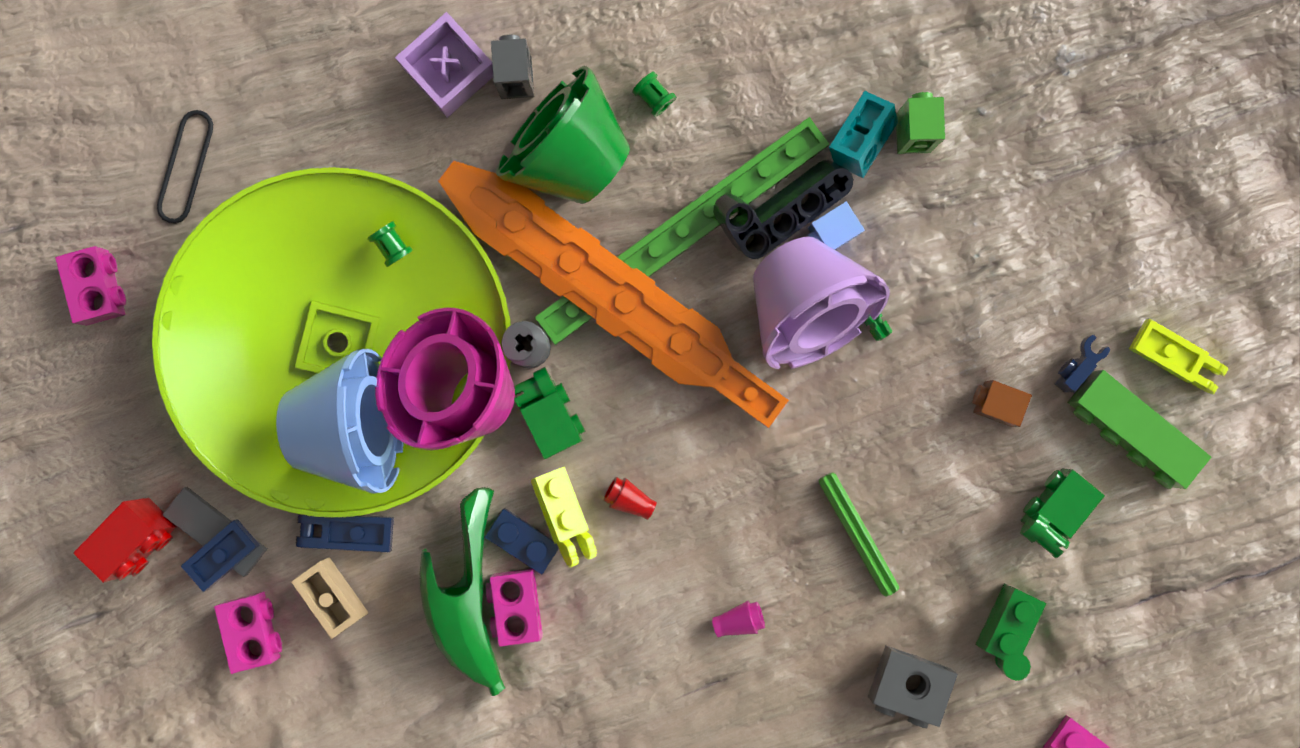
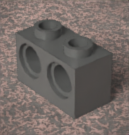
(512, 67)

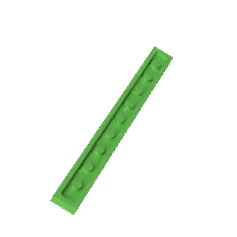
(698, 217)

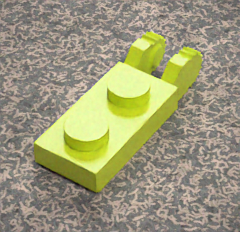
(1176, 355)
(563, 515)

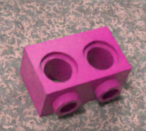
(82, 290)
(524, 606)
(238, 633)

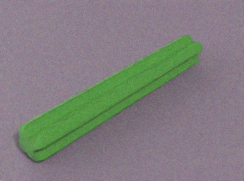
(859, 534)

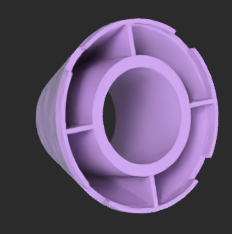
(812, 301)

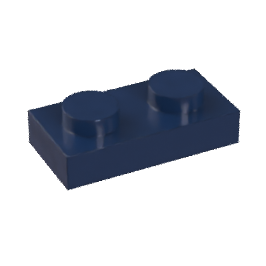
(522, 541)
(220, 555)

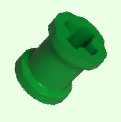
(654, 94)
(390, 244)

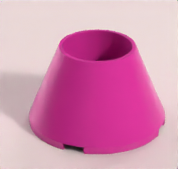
(424, 370)

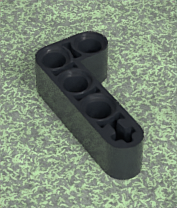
(826, 186)

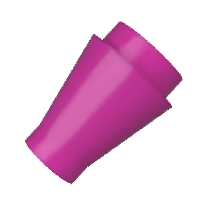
(740, 620)

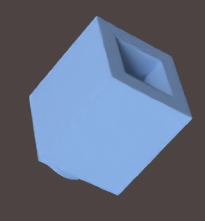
(836, 227)

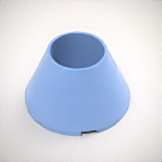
(335, 426)

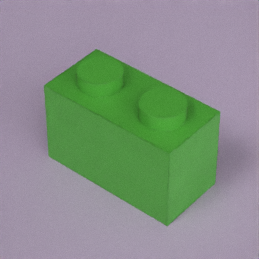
(920, 124)

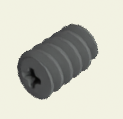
(513, 347)

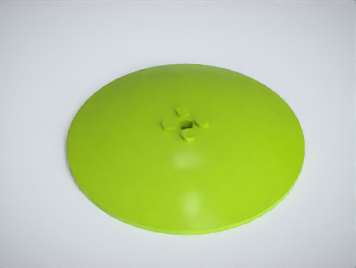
(267, 287)

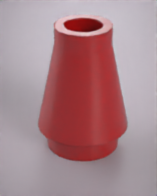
(626, 497)

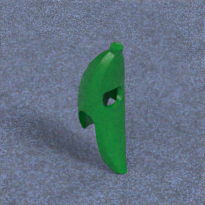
(456, 610)

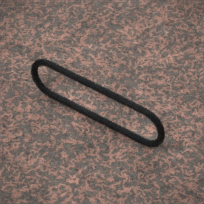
(171, 163)

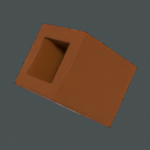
(1001, 403)

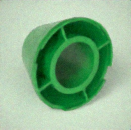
(568, 143)

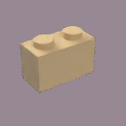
(330, 597)

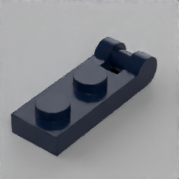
(347, 533)

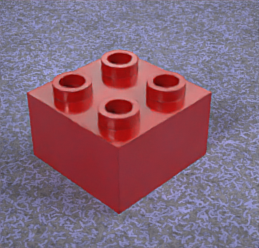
(126, 540)

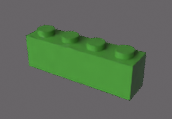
(1139, 430)

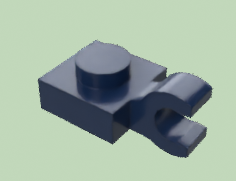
(1076, 371)

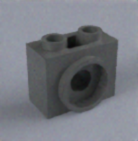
(922, 705)

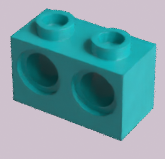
(864, 134)

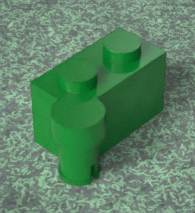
(547, 414)
(1059, 510)
(1010, 630)

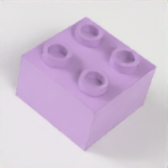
(446, 64)

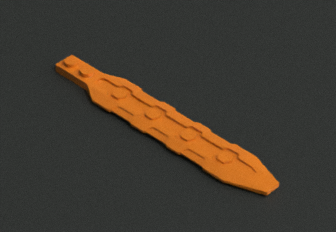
(605, 287)

